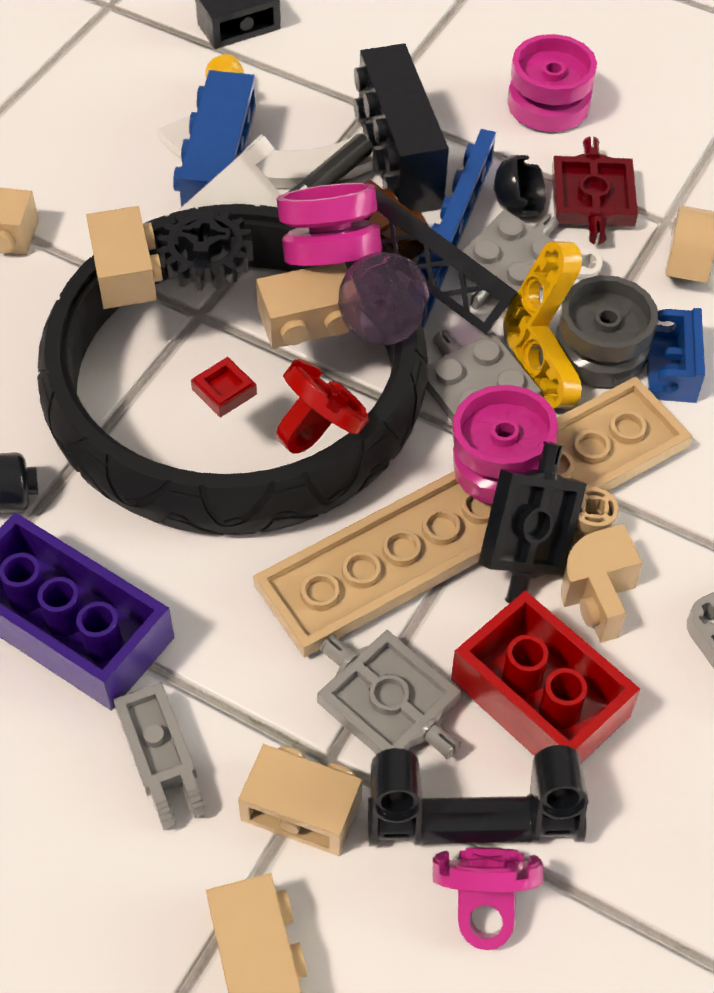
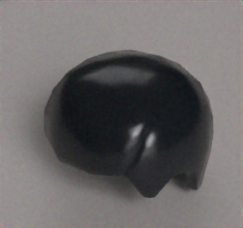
(520, 187)

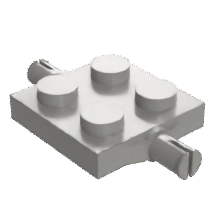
(509, 250)
(472, 368)
(389, 696)

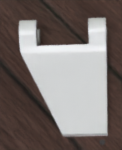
(240, 181)

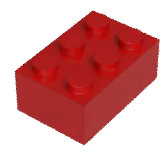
(543, 680)

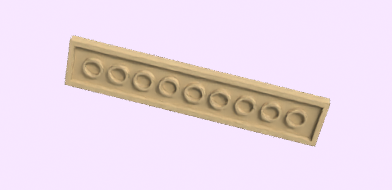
(442, 528)

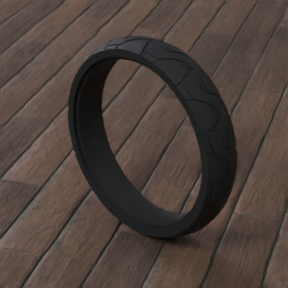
(211, 500)

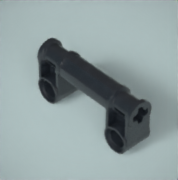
(551, 809)

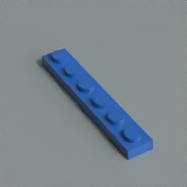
(458, 208)

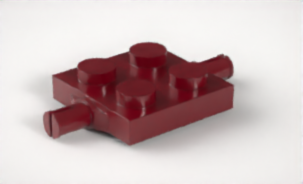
(594, 190)

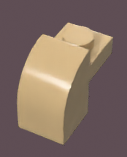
(691, 245)
(595, 573)

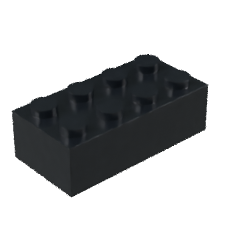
(402, 127)

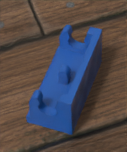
(677, 356)

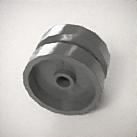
(607, 329)

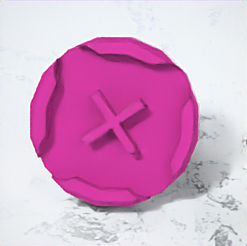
(487, 879)

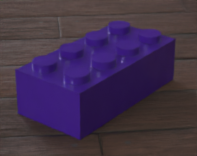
(76, 613)

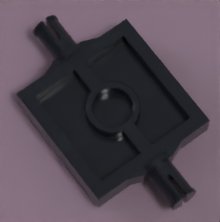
(532, 522)

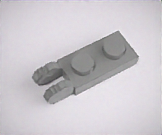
(158, 749)

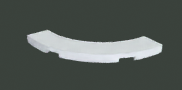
(281, 168)

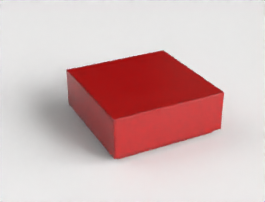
(224, 387)

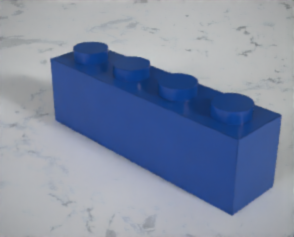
(216, 130)

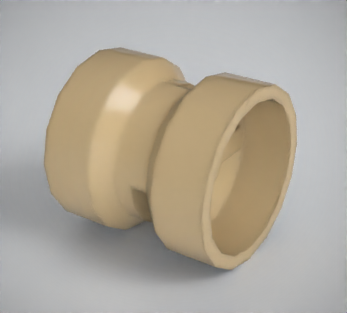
(597, 512)

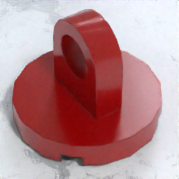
(317, 408)

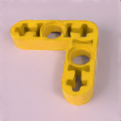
(528, 322)

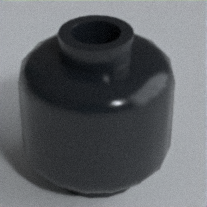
(16, 482)

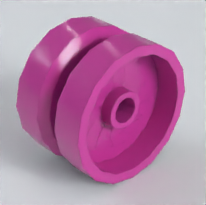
(551, 82)
(329, 224)
(499, 431)

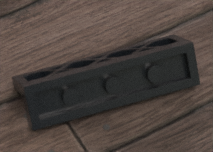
(451, 256)

